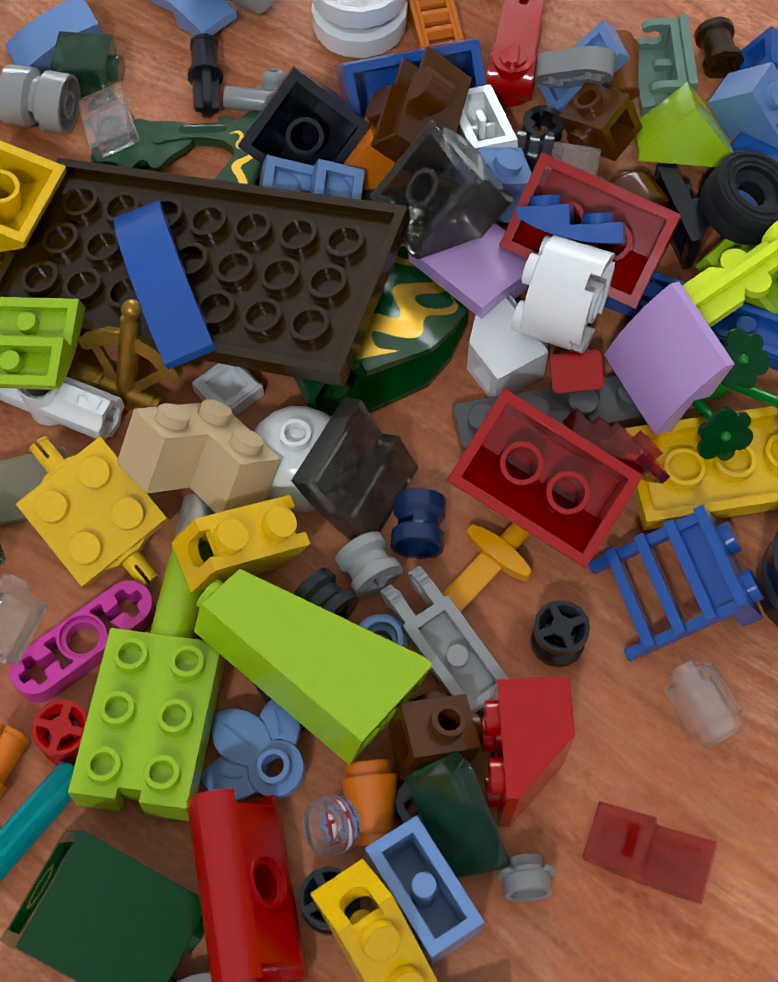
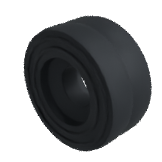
(728, 210)

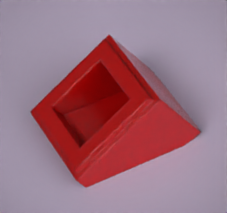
(576, 371)

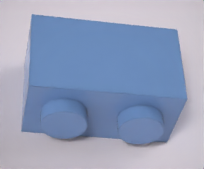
(424, 890)

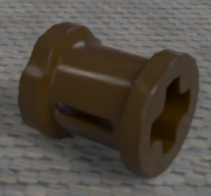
(717, 43)

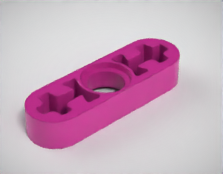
(80, 664)

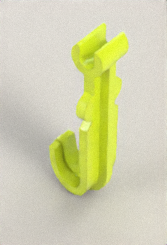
(723, 289)

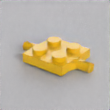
(92, 513)

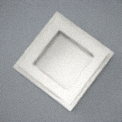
(230, 386)

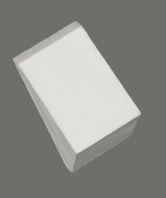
(485, 121)

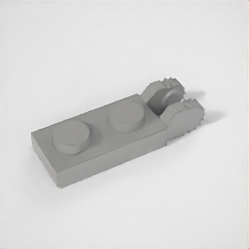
(447, 641)

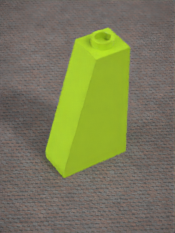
(309, 660)

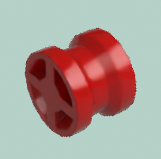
(56, 723)

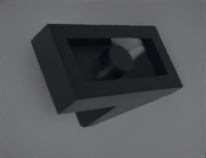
(693, 228)

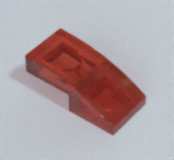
(650, 853)

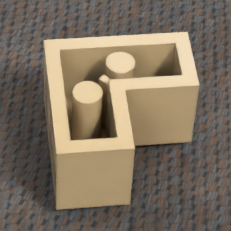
(201, 450)

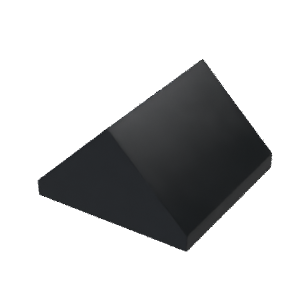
(305, 124)

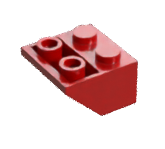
(529, 735)

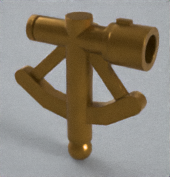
(126, 379)

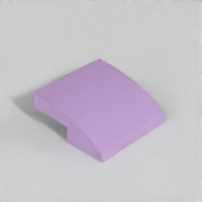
(477, 271)
(668, 358)

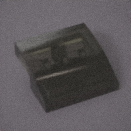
(354, 471)

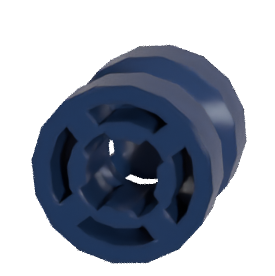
(418, 525)

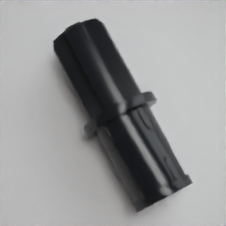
(205, 74)

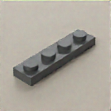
(610, 402)

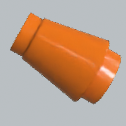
(373, 793)

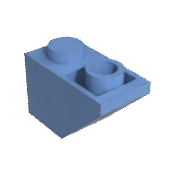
(749, 103)

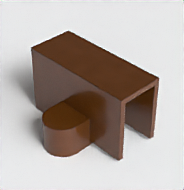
(415, 98)

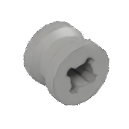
(368, 564)

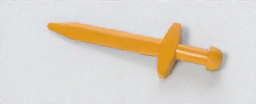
(495, 556)

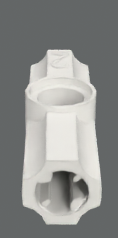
(72, 406)

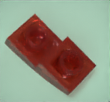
(635, 451)

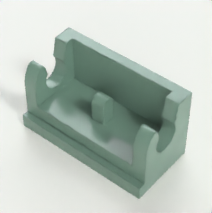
(665, 60)

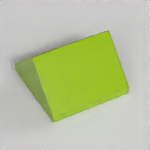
(682, 132)

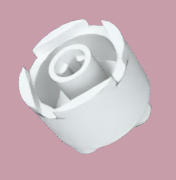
(564, 292)

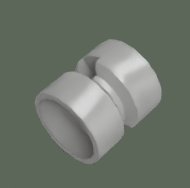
(39, 98)

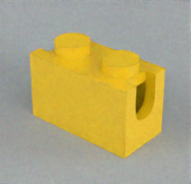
(243, 538)
(375, 942)

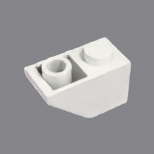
(504, 356)

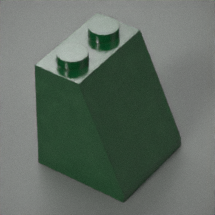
(105, 916)

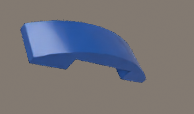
(162, 285)

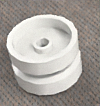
(359, 26)

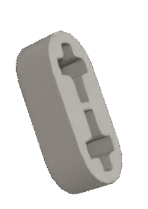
(575, 66)

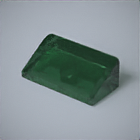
(457, 816)

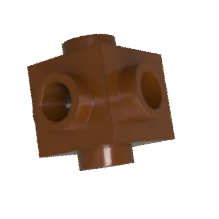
(601, 120)
(433, 729)

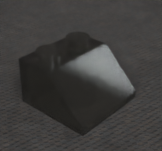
(446, 190)

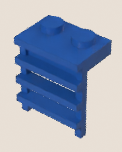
(711, 569)

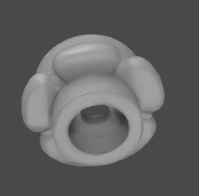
(526, 878)

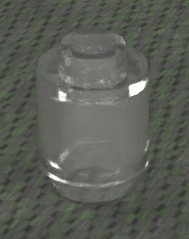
(704, 703)

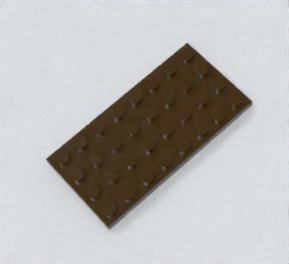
(272, 269)

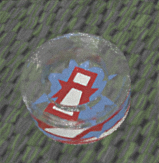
(331, 825)

